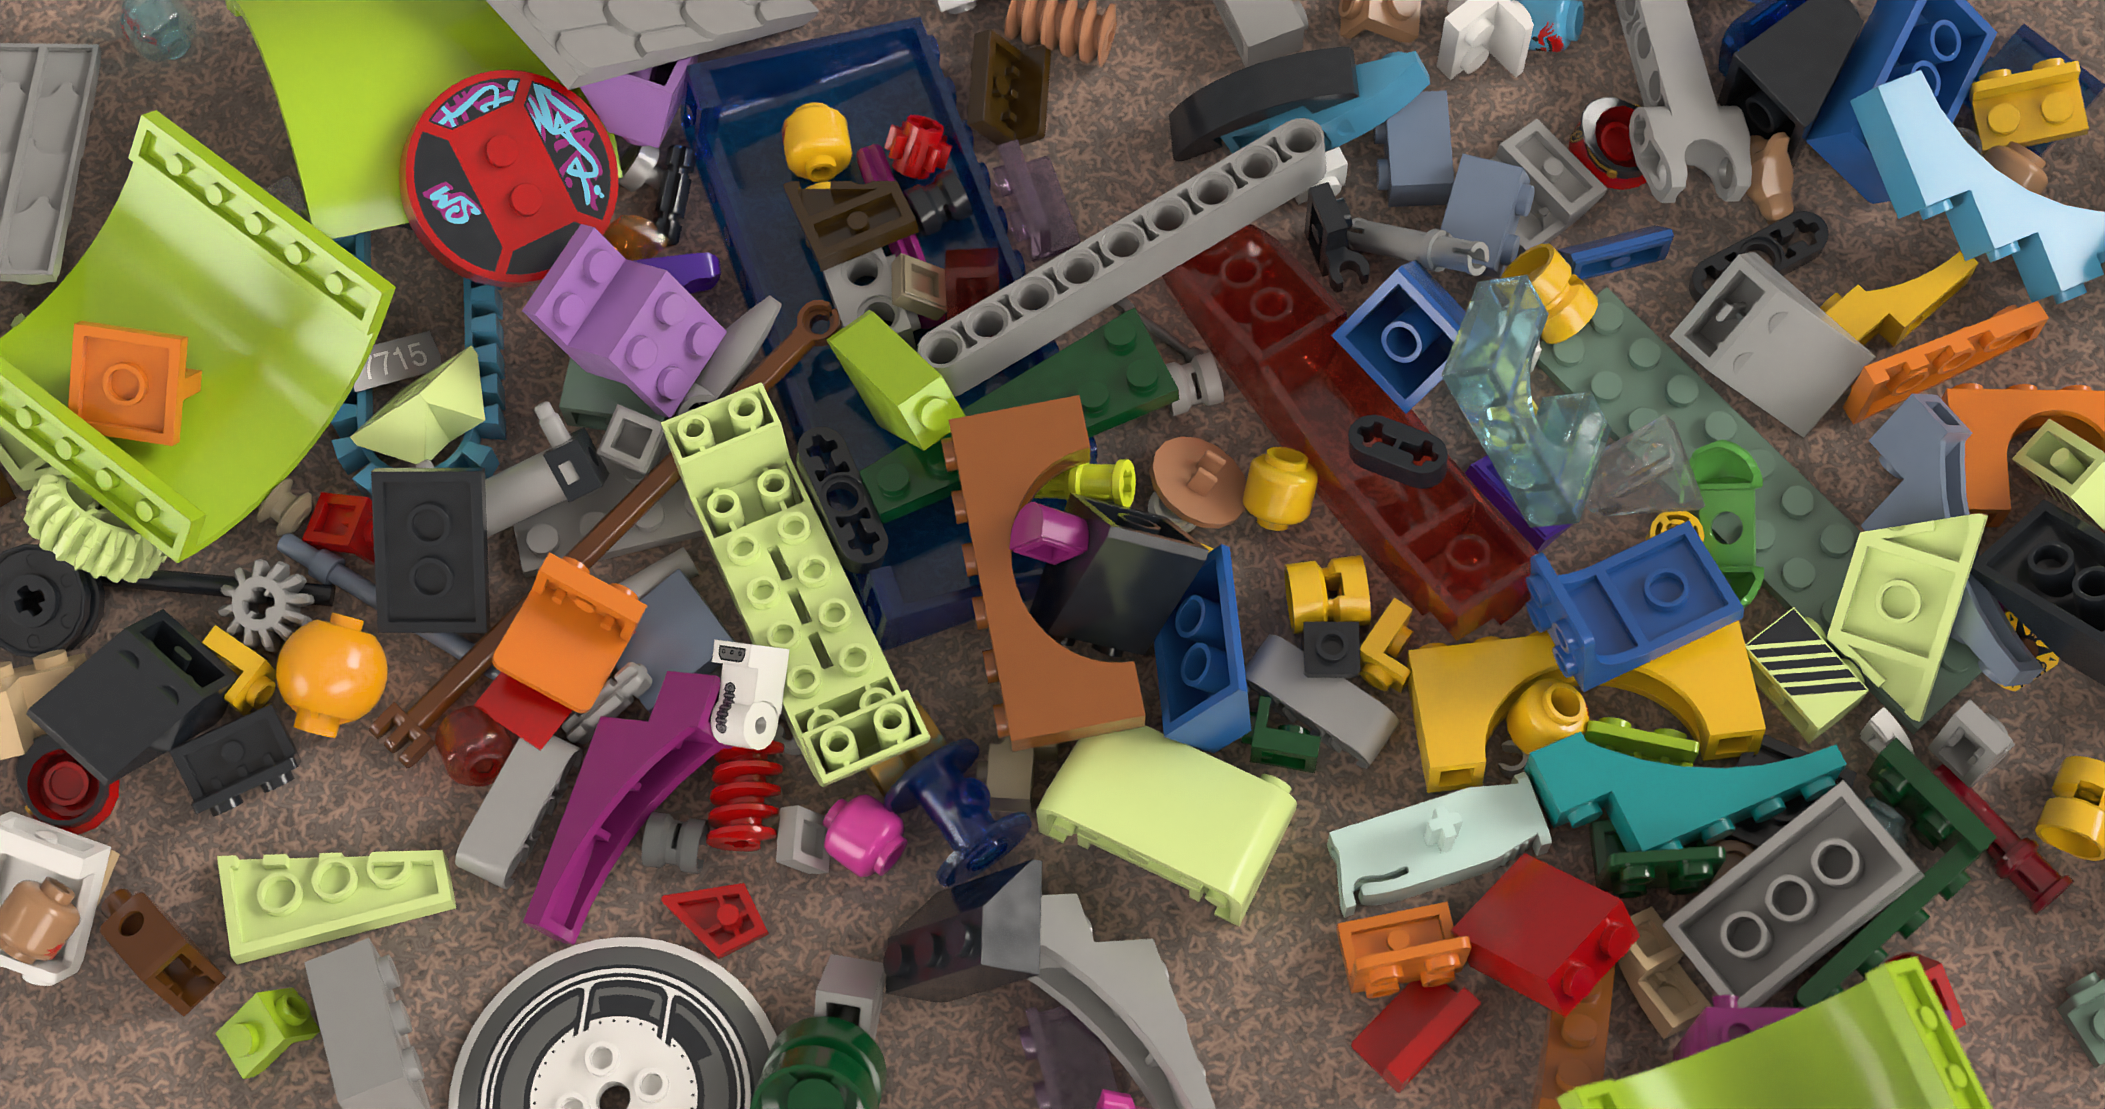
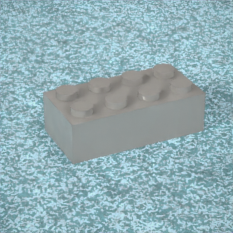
(1793, 899)

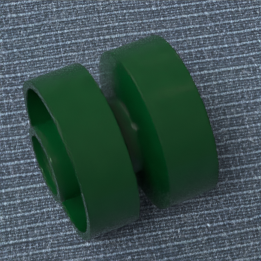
(822, 1066)

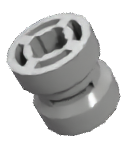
(1197, 375)

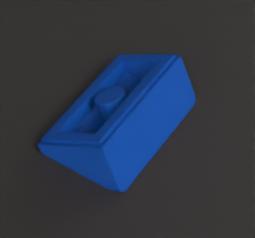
(1618, 252)

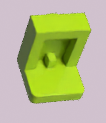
(266, 1029)

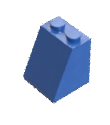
(1404, 334)

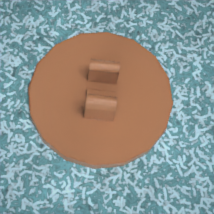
(1198, 482)

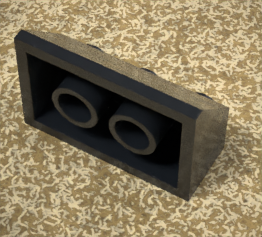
(969, 938)

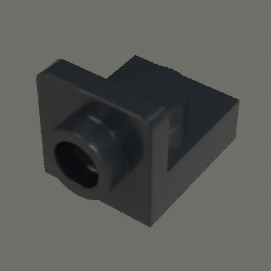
(1331, 649)

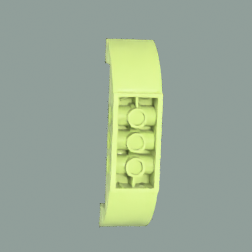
(791, 586)

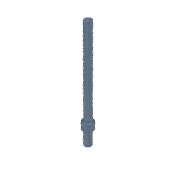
(331, 568)

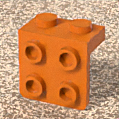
(569, 633)
(1401, 949)

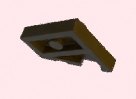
(850, 218)

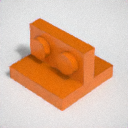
(130, 381)

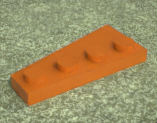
(1941, 359)

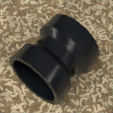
(938, 202)

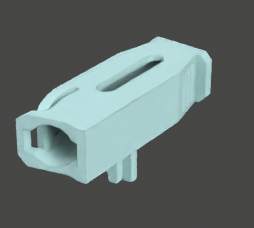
(1436, 843)

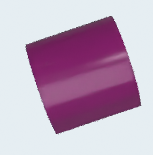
(1048, 534)

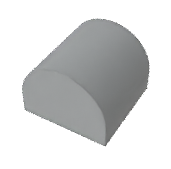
(632, 440)

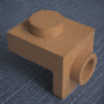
(1389, 18)

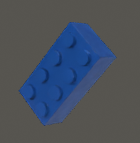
(1899, 38)

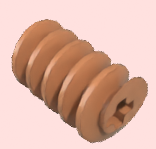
(1064, 25)

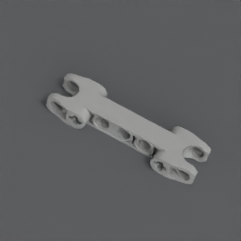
(1680, 110)

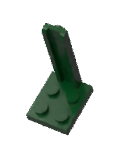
(1938, 822)

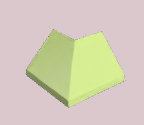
(428, 412)

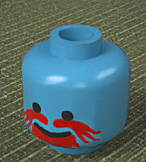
(1554, 23)

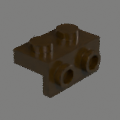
(1008, 90)

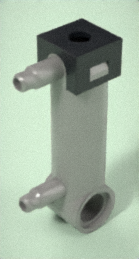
(556, 474)

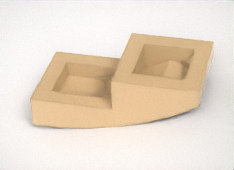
(1657, 978)

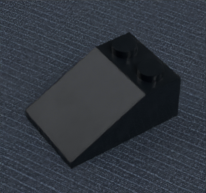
(2053, 582)

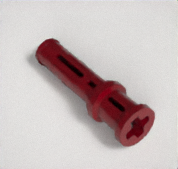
(2015, 857)

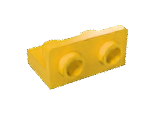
(2029, 105)

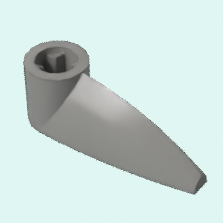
(732, 356)

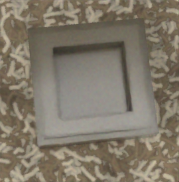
(918, 287)

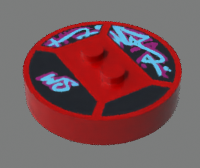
(506, 176)

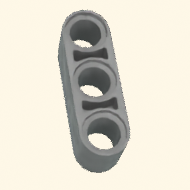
(1330, 706)
(514, 809)

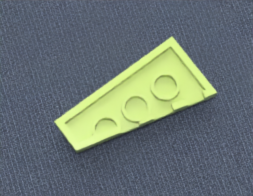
(302, 902)

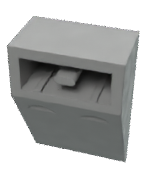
(1772, 344)

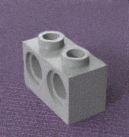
(855, 300)

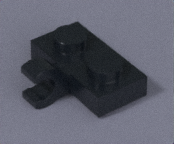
(1327, 236)

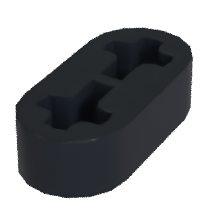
(1398, 451)

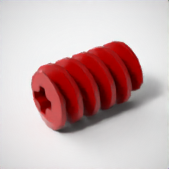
(742, 796)

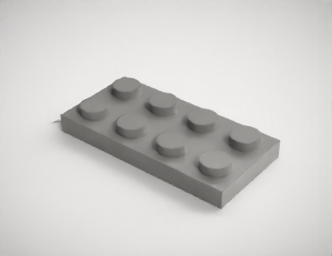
(567, 522)

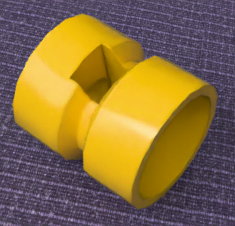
(1561, 292)
(1307, 592)
(2077, 814)

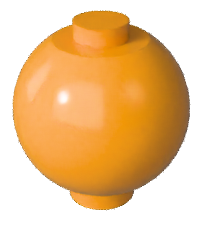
(331, 673)

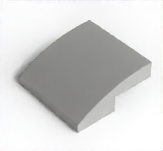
(1560, 182)

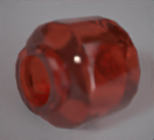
(472, 746)

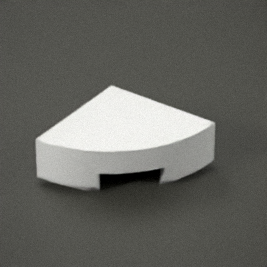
(1883, 730)

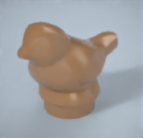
(1771, 176)

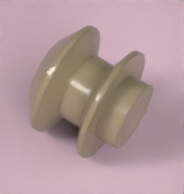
(285, 508)

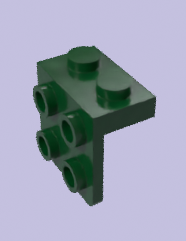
(1634, 872)

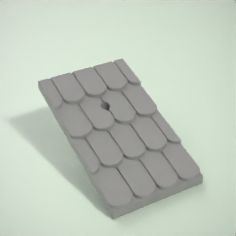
(612, 38)
(42, 139)

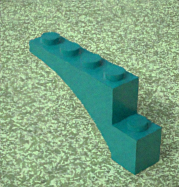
(1666, 803)

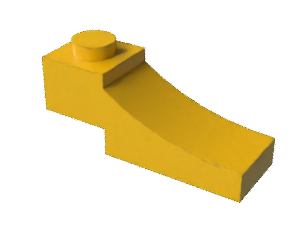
(1899, 308)

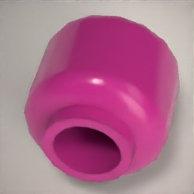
(864, 835)

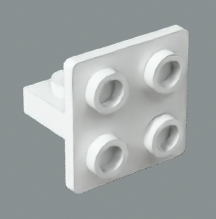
(1482, 28)

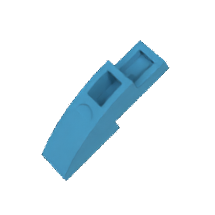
(1383, 91)

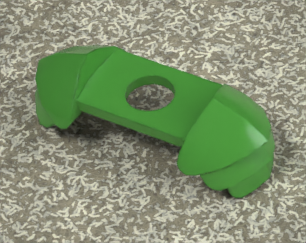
(1728, 484)

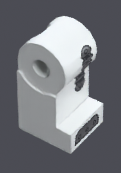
(749, 693)

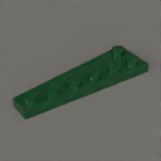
(1110, 369)

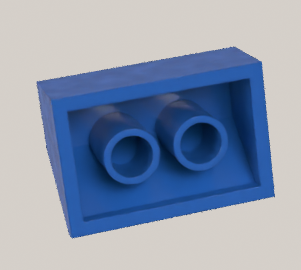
(1203, 661)

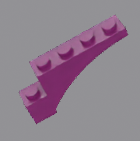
(619, 785)

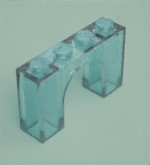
(1541, 458)

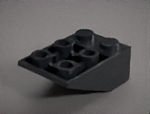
(136, 698)

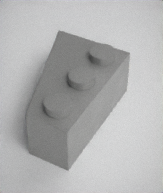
(366, 1030)

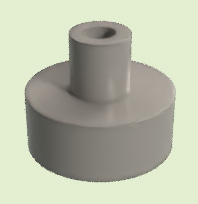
(639, 166)

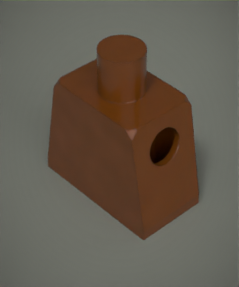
(153, 940)

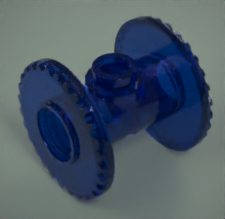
(959, 810)

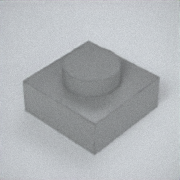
(802, 840)

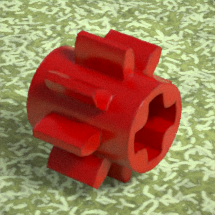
(918, 147)

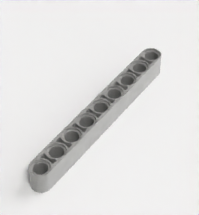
(1126, 255)

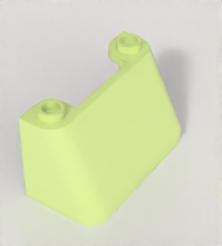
(1171, 813)

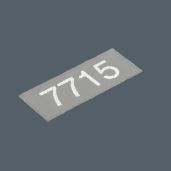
(399, 360)

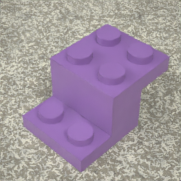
(625, 320)

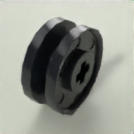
(70, 606)

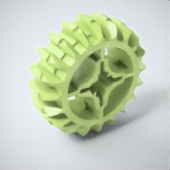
(87, 532)

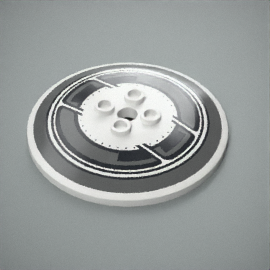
(611, 1017)

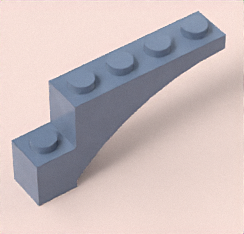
(1927, 450)

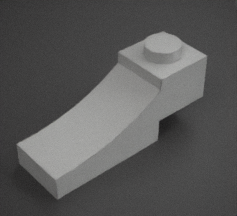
(1971, 743)

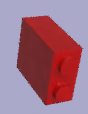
(1546, 934)

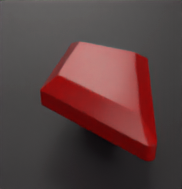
(718, 917)

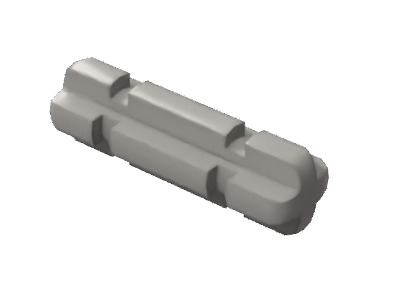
(610, 703)

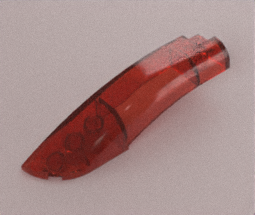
(1275, 342)

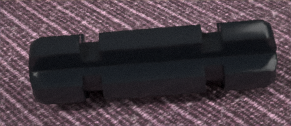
(674, 192)

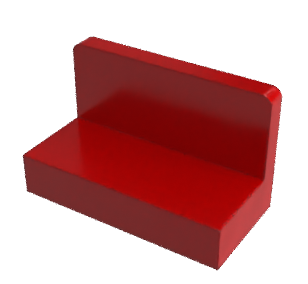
(1413, 1030)

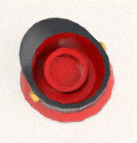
(1604, 143)
(61, 789)

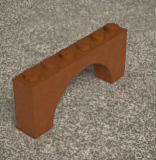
(1043, 686)

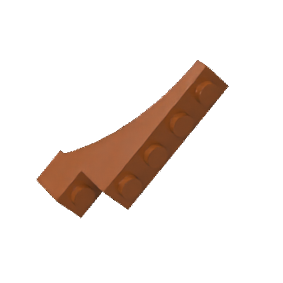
(1574, 1046)

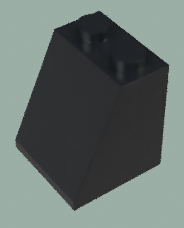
(1791, 69)
(1123, 583)

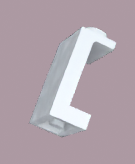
(40, 851)

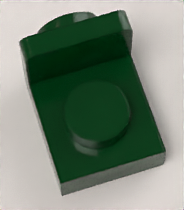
(1282, 747)

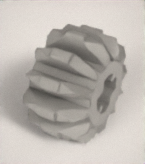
(252, 592)

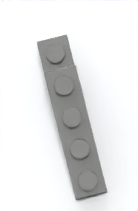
(1124, 1000)

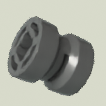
(674, 842)

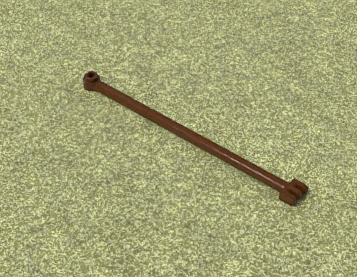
(595, 544)

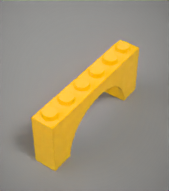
(1468, 688)

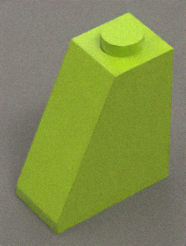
(895, 381)

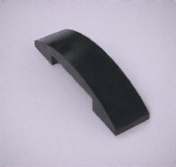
(1259, 92)

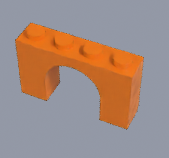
(2001, 415)

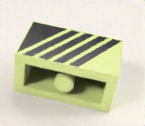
(2067, 470)
(1804, 674)

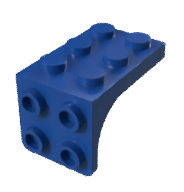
(1630, 605)

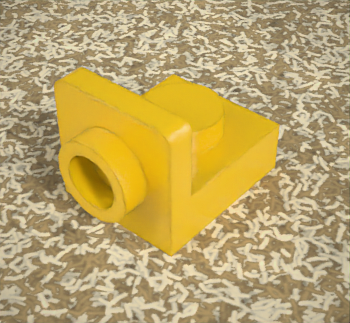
(1387, 637)
(255, 673)

